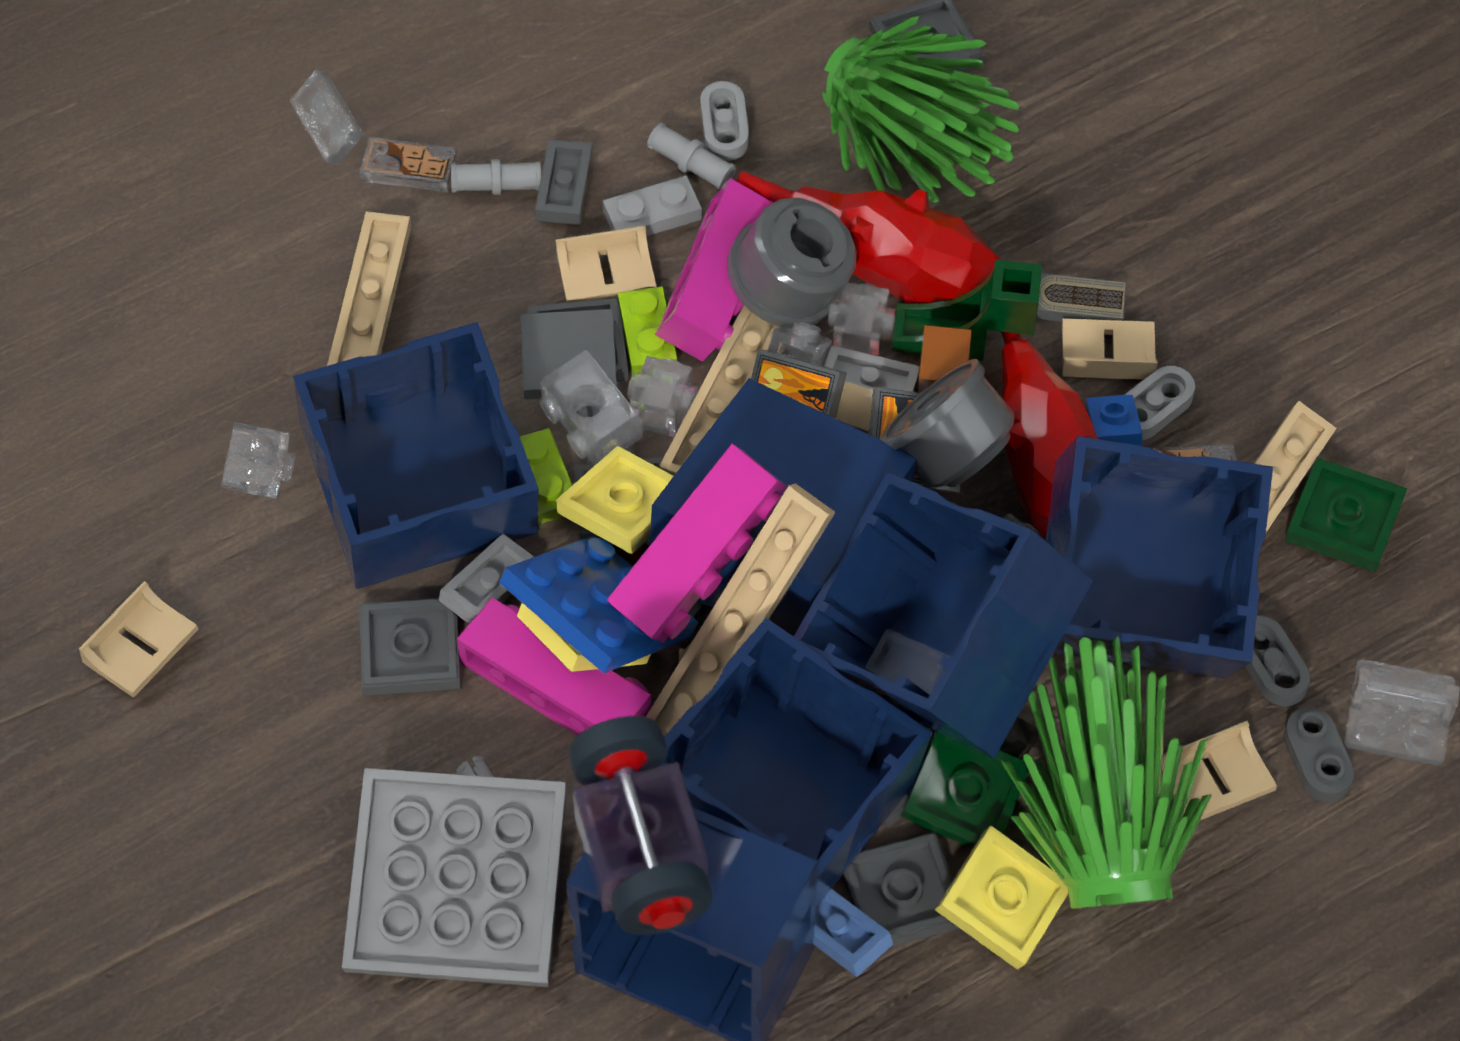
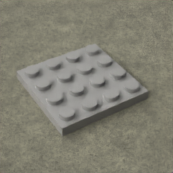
(455, 877)

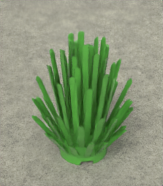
(891, 94)
(1110, 811)

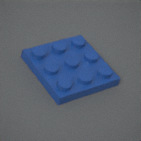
(570, 595)

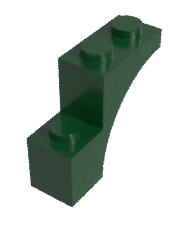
(1001, 303)

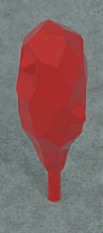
(900, 241)
(1043, 427)

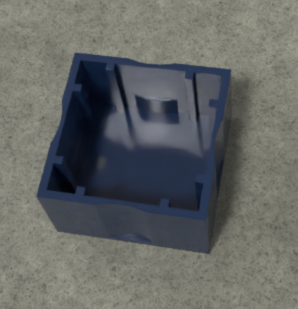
(798, 448)
(416, 455)
(1166, 553)
(958, 585)
(796, 752)
(730, 964)

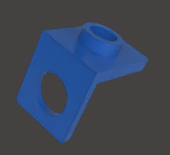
(1115, 419)

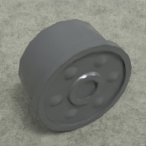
(792, 262)
(952, 426)

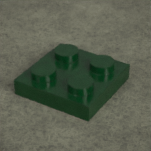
(1346, 514)
(962, 791)

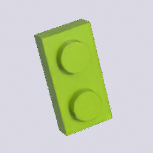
(640, 318)
(548, 472)

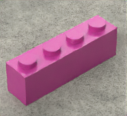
(703, 295)
(697, 545)
(518, 662)

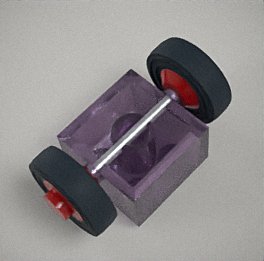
(638, 827)

